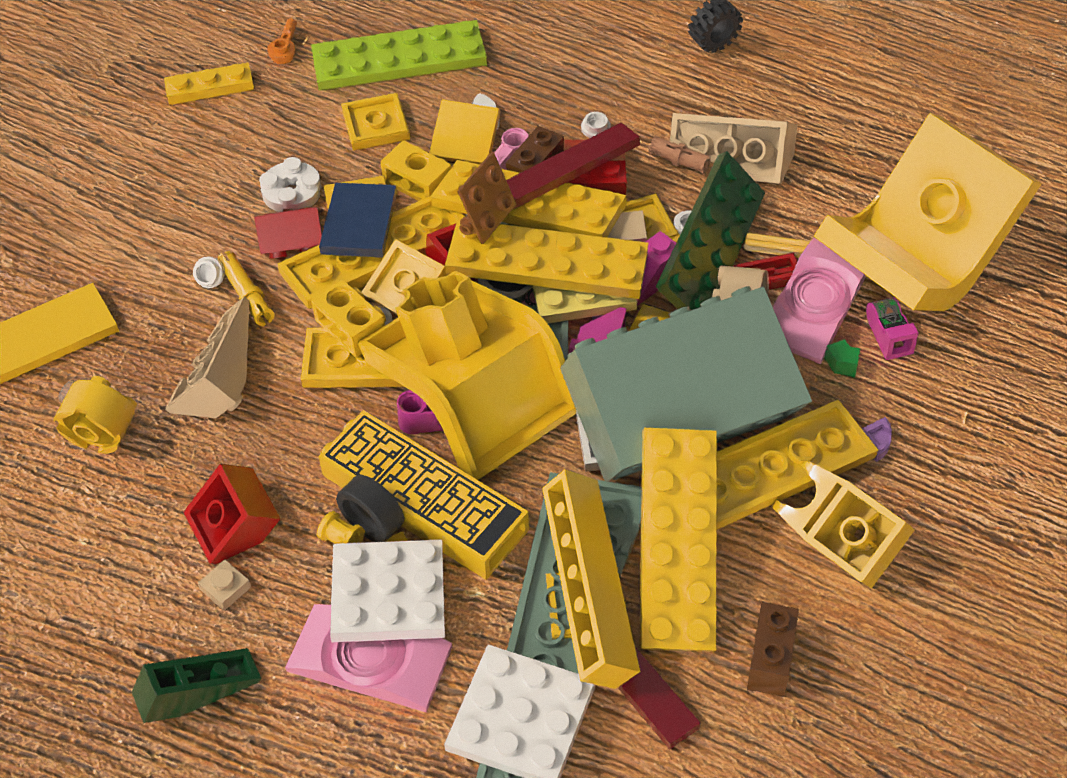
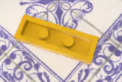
(208, 83)

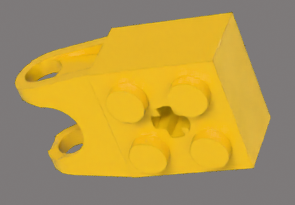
(836, 516)

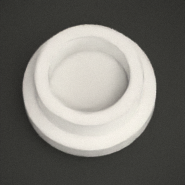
(594, 124)
(208, 272)

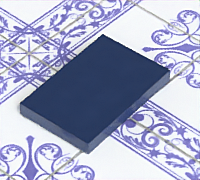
(358, 220)

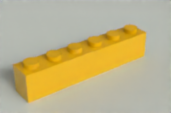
(590, 581)

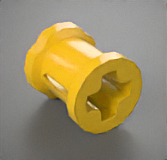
(338, 530)

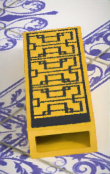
(435, 496)

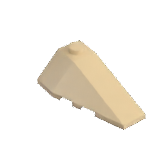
(759, 146)
(218, 370)

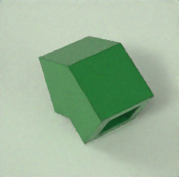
(842, 358)

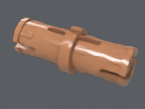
(679, 154)

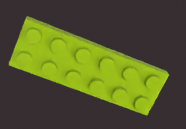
(398, 54)

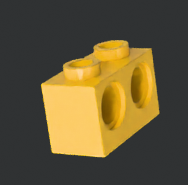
(347, 315)

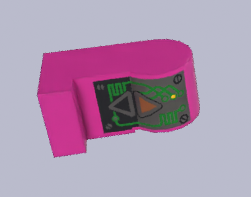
(890, 327)

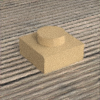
(224, 585)

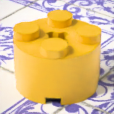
(95, 415)

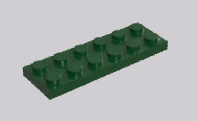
(711, 234)

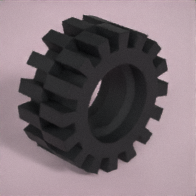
(715, 25)

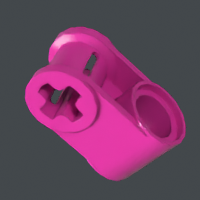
(415, 415)

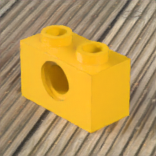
(413, 170)

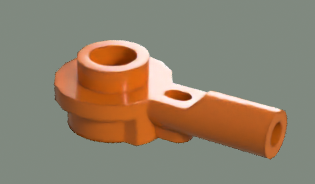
(283, 49)

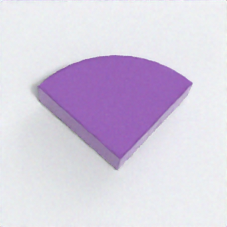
(880, 435)

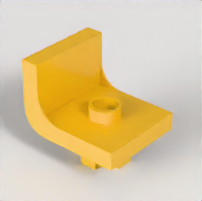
(934, 218)
(478, 366)

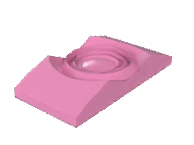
(816, 300)
(385, 669)

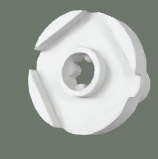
(290, 172)

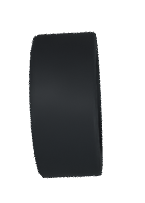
(371, 507)

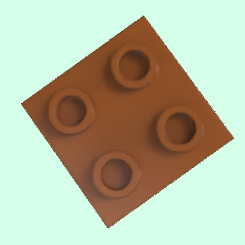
(485, 199)

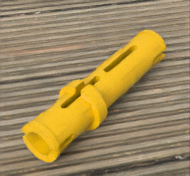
(245, 287)

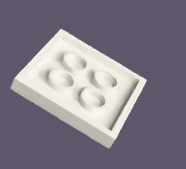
(387, 591)
(519, 715)

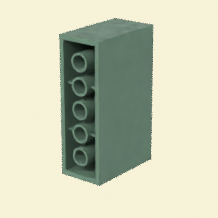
(694, 371)

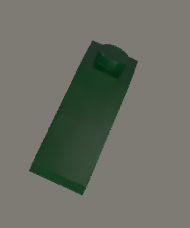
(189, 683)

